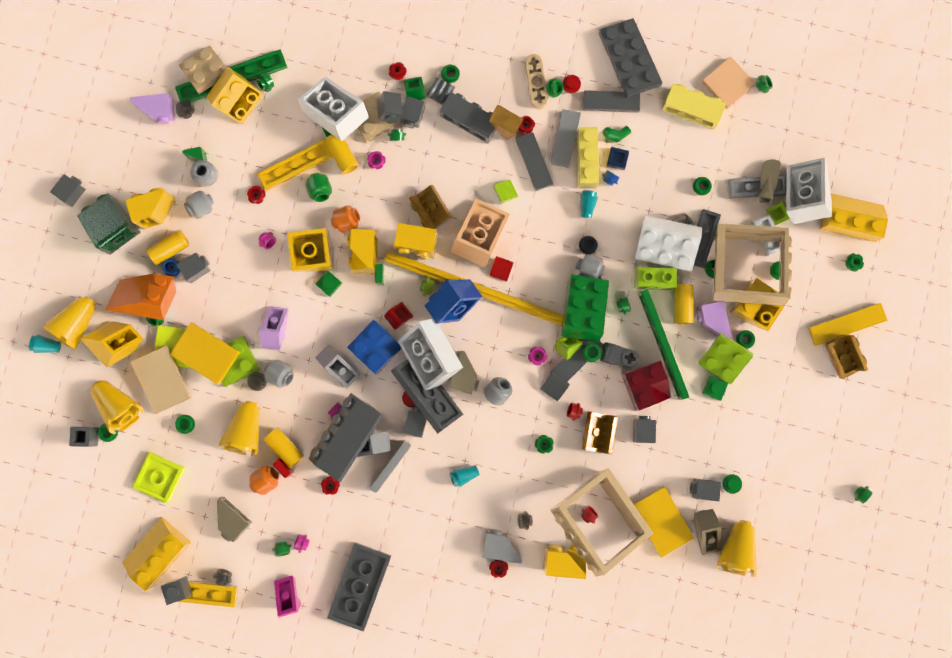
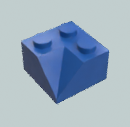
(453, 300)
(374, 347)

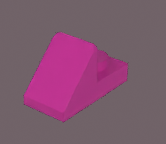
(286, 596)

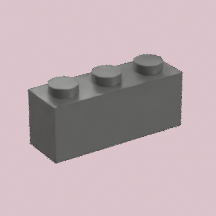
(468, 116)

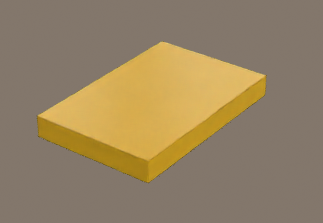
(205, 353)
(665, 521)

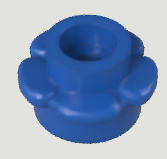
(610, 178)
(167, 267)

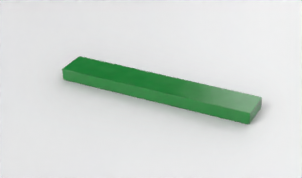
(250, 69)
(663, 345)

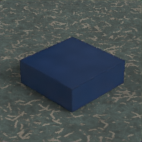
(617, 158)

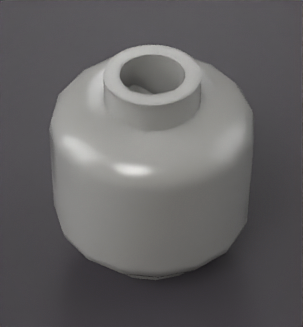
(204, 173)
(198, 204)
(590, 267)
(278, 373)
(498, 391)

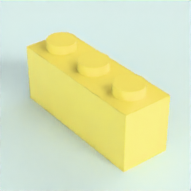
(694, 106)
(587, 157)

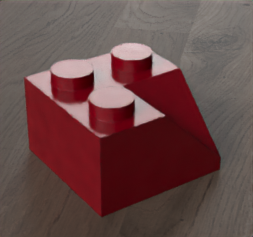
(647, 385)

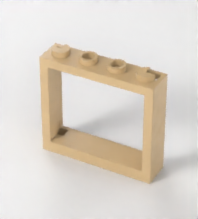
(758, 233)
(624, 506)

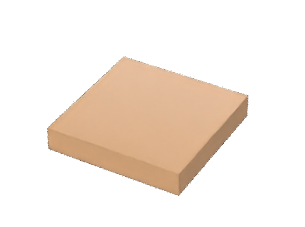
(728, 82)

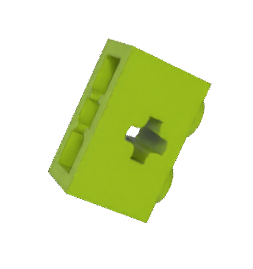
(655, 278)

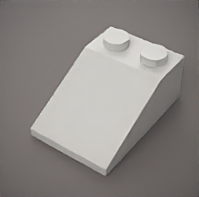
(808, 191)

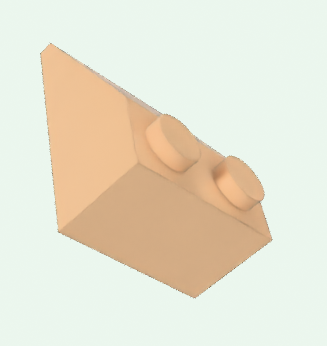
(480, 232)

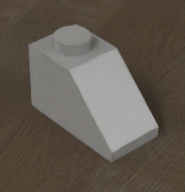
(337, 366)
(376, 444)
(499, 547)

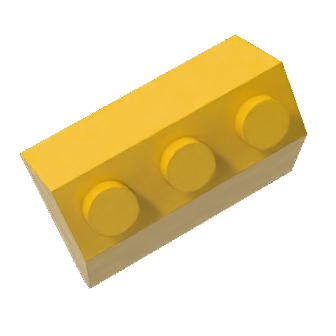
(856, 218)
(155, 554)

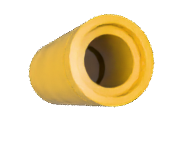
(341, 154)
(168, 247)
(684, 304)
(283, 447)

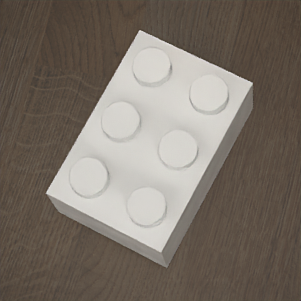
(333, 108)
(668, 243)
(430, 354)

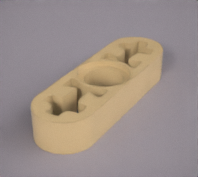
(543, 93)

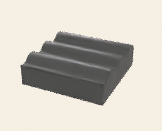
(440, 90)
(555, 386)

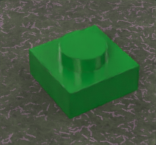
(329, 283)
(715, 388)

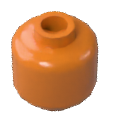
(345, 218)
(263, 480)

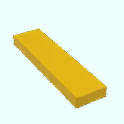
(294, 165)
(847, 324)

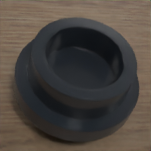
(588, 245)

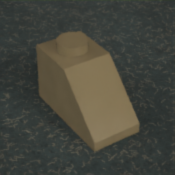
(465, 378)
(231, 520)
(708, 531)

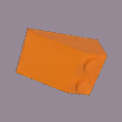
(143, 296)

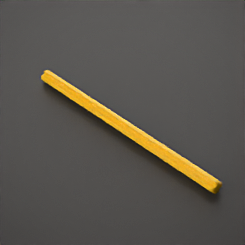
(486, 292)

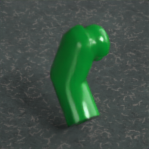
(615, 135)

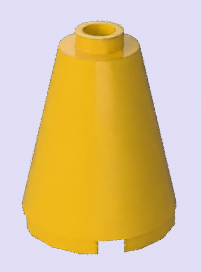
(71, 322)
(115, 407)
(243, 430)
(740, 550)

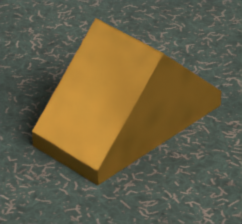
(505, 122)

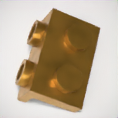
(430, 208)
(846, 355)
(599, 432)

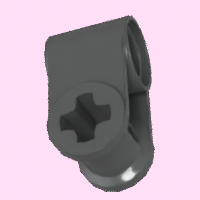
(616, 354)

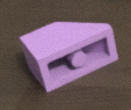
(157, 107)
(714, 318)
(273, 328)

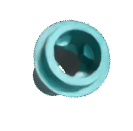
(588, 202)
(42, 344)
(463, 475)

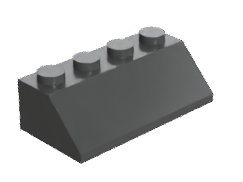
(345, 437)

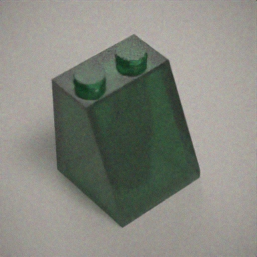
(107, 224)

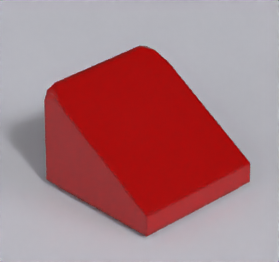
(501, 268)
(398, 315)

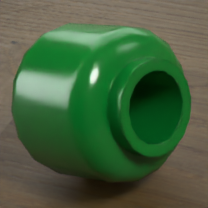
(318, 187)

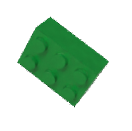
(585, 308)

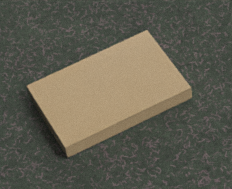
(161, 379)

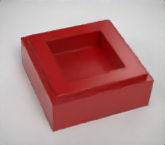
(283, 468)

